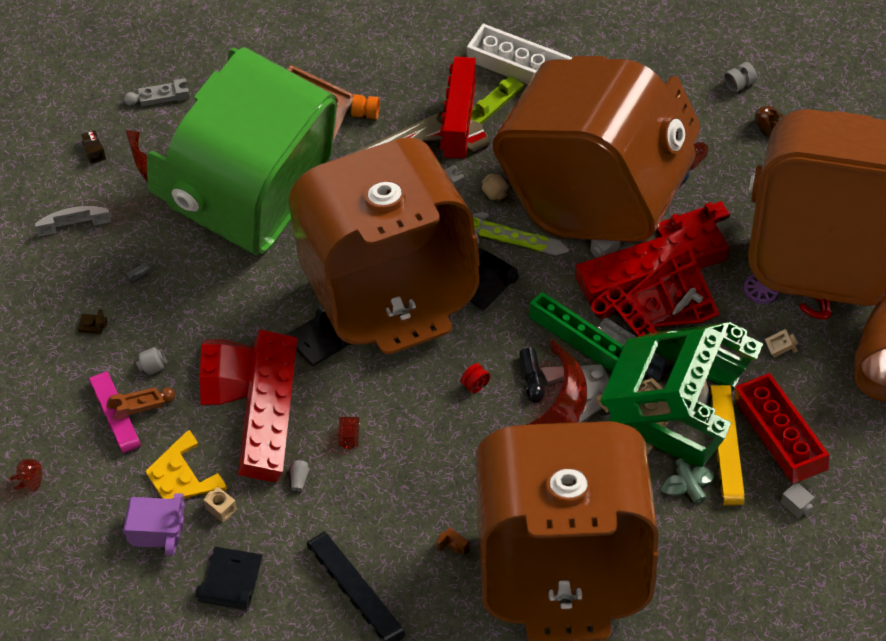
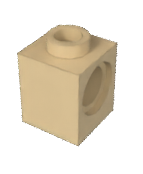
(221, 511)

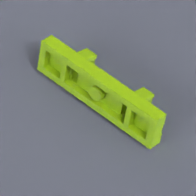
(496, 99)

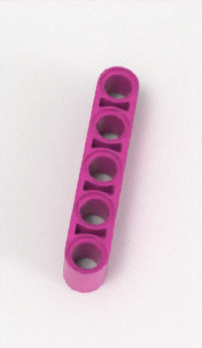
(122, 428)

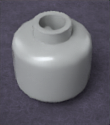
(151, 361)

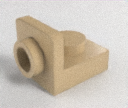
(781, 343)

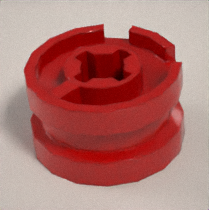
(475, 378)

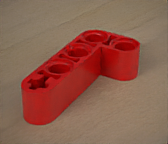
(620, 305)

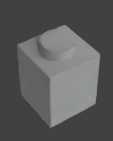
(604, 247)
(798, 500)

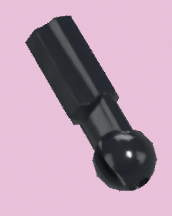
(531, 373)

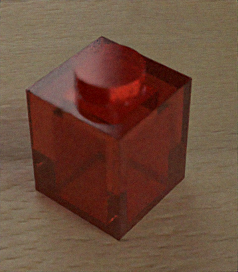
(349, 432)

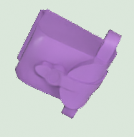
(155, 522)

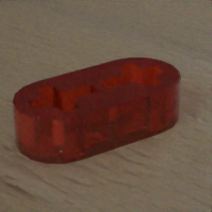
(701, 155)

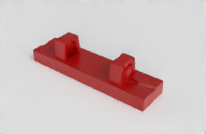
(716, 212)

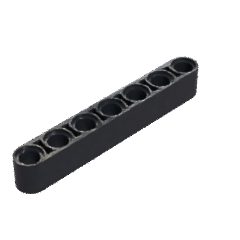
(356, 588)

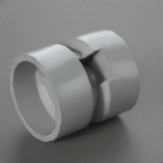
(740, 77)

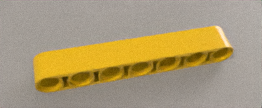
(728, 451)

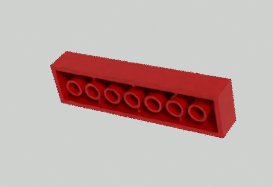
(633, 264)
(268, 406)

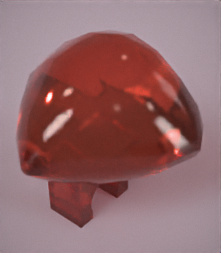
(29, 473)

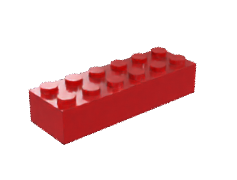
(458, 107)
(781, 428)

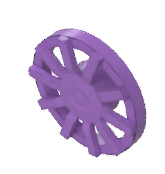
(760, 290)

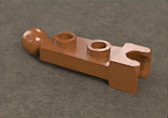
(139, 401)

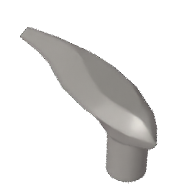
(691, 294)

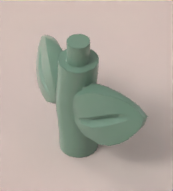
(688, 481)

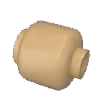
(494, 187)

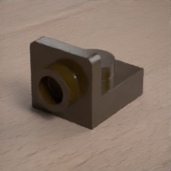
(92, 323)

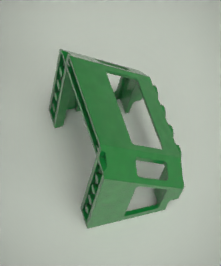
(696, 358)

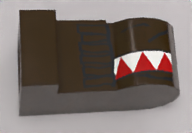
(93, 146)

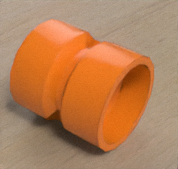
(368, 107)

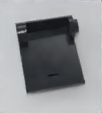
(494, 278)
(317, 338)
(230, 579)

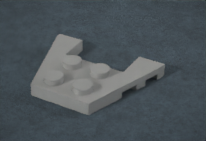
(596, 383)

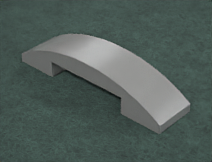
(70, 216)

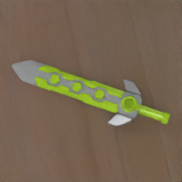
(516, 237)

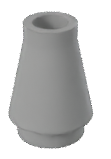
(298, 473)

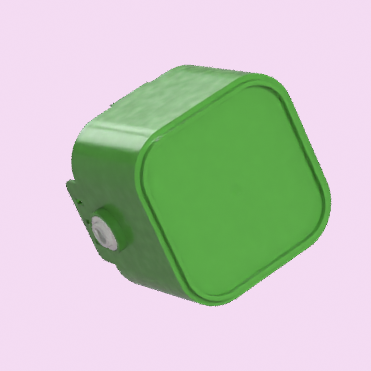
(245, 150)

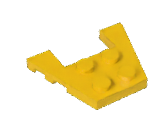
(173, 475)

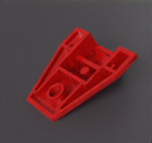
(667, 285)
(224, 371)

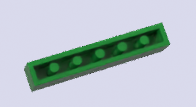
(575, 331)

